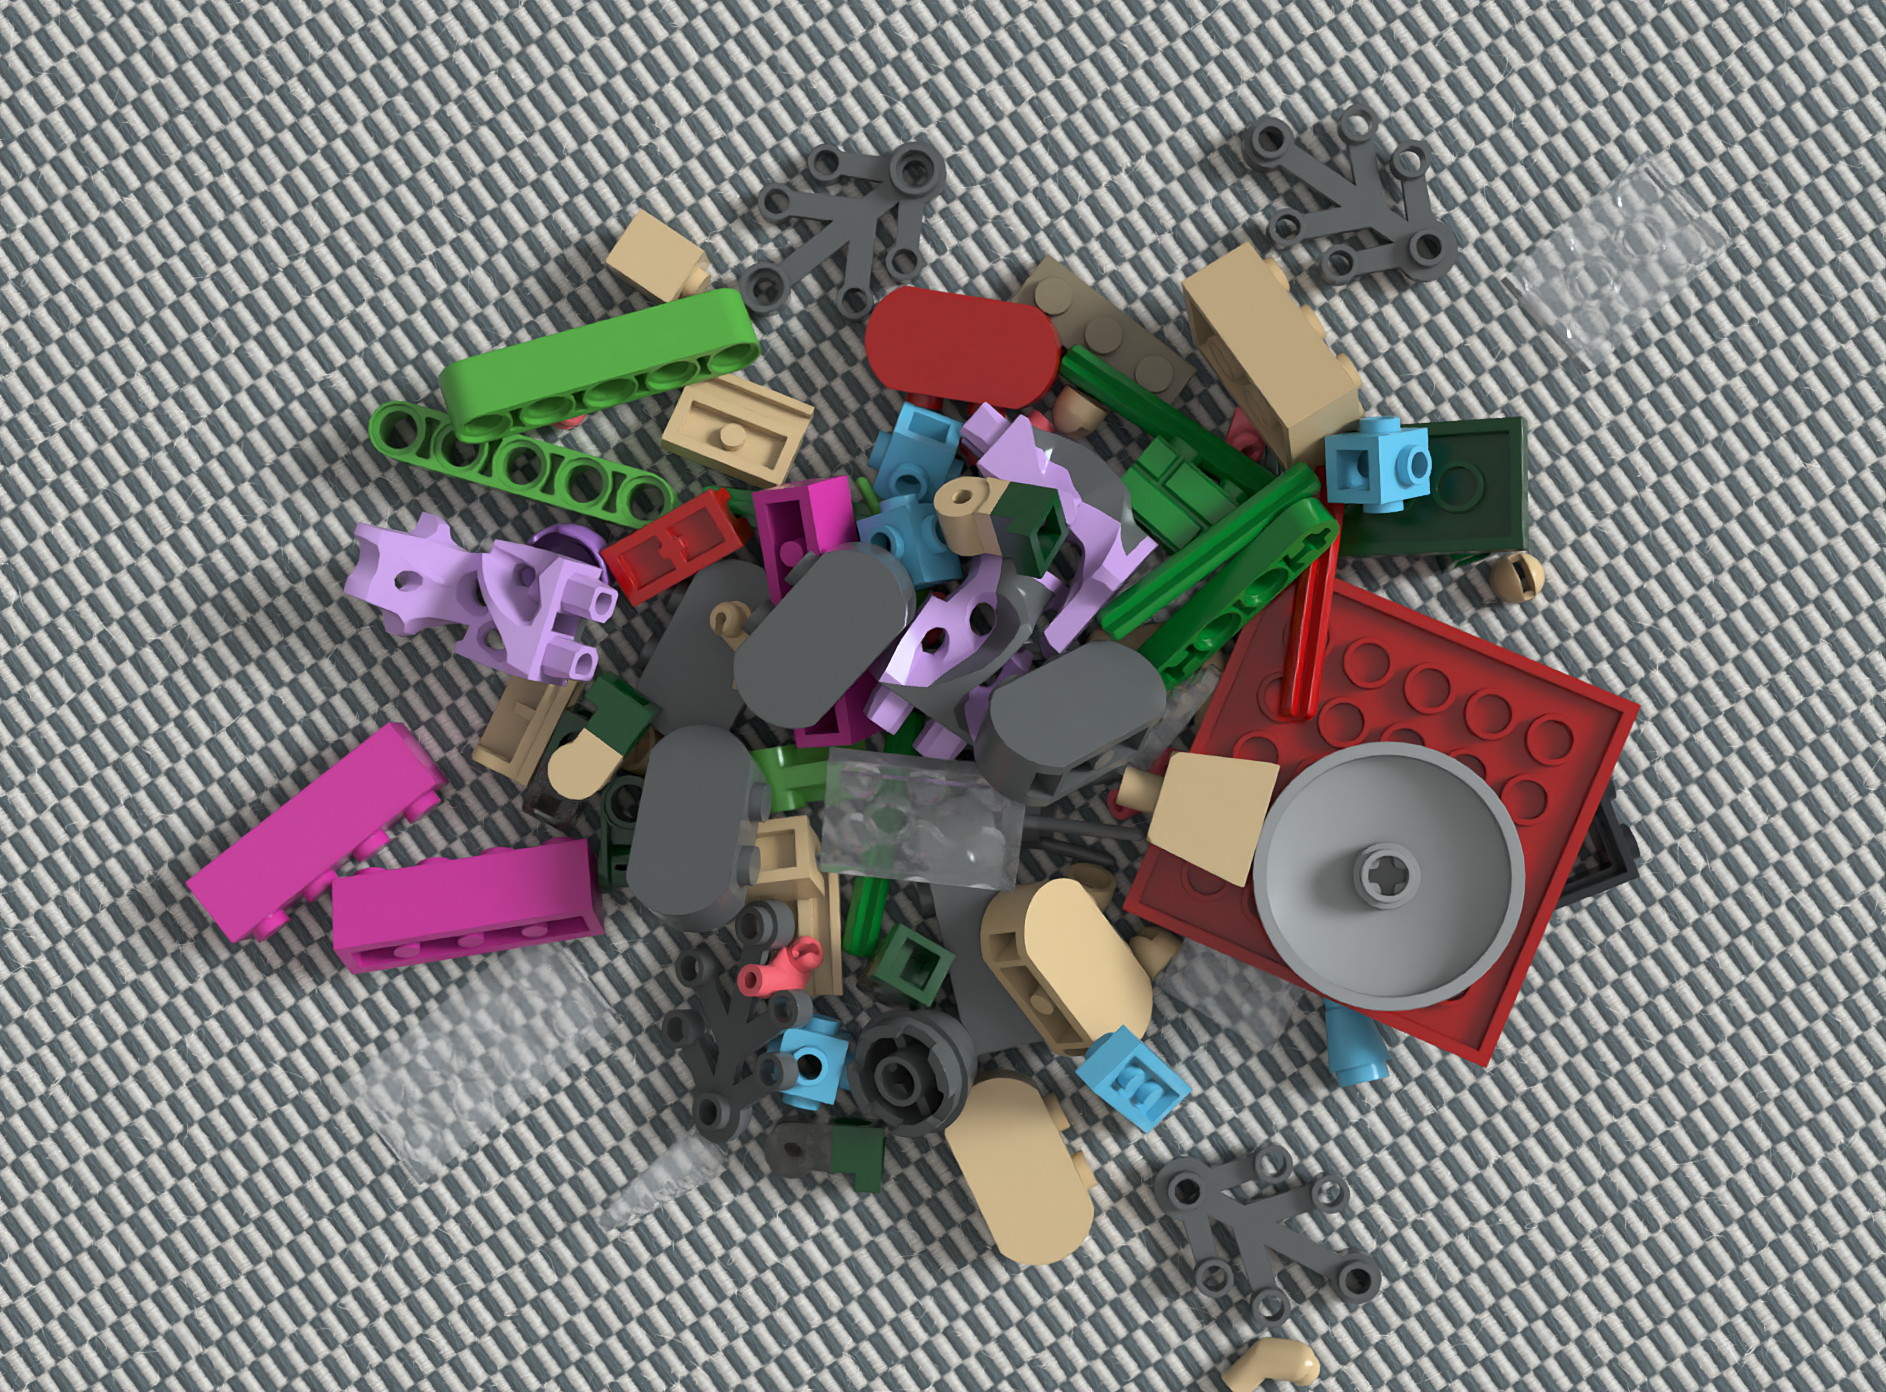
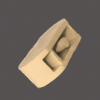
(1064, 964)
(1022, 1169)

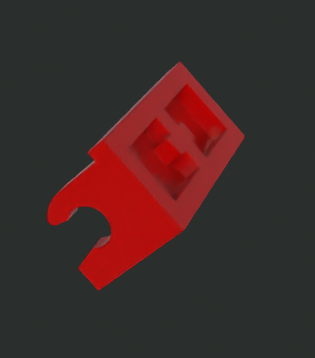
(676, 545)

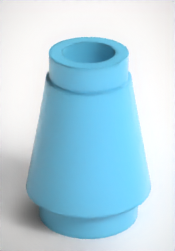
(1354, 1046)

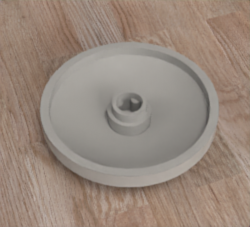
(1389, 876)

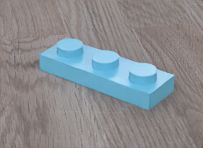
(1132, 1078)

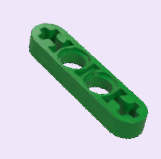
(1240, 590)

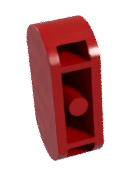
(962, 349)

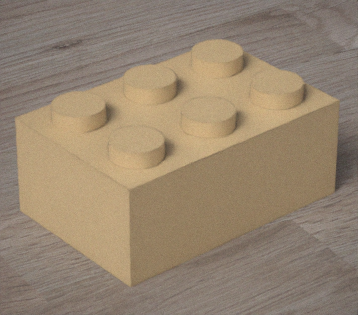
(1272, 356)

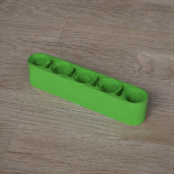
(598, 366)
(495, 460)

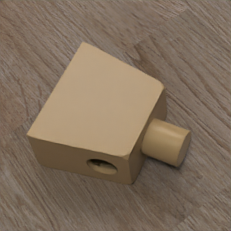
(1204, 809)

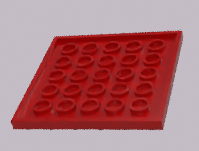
(1412, 680)

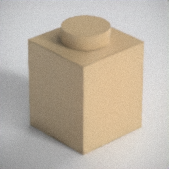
(659, 261)

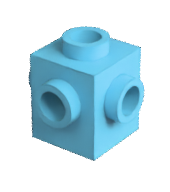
(916, 454)
(1378, 465)
(914, 537)
(830, 1045)

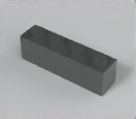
(981, 999)

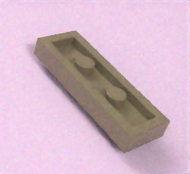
(1103, 329)

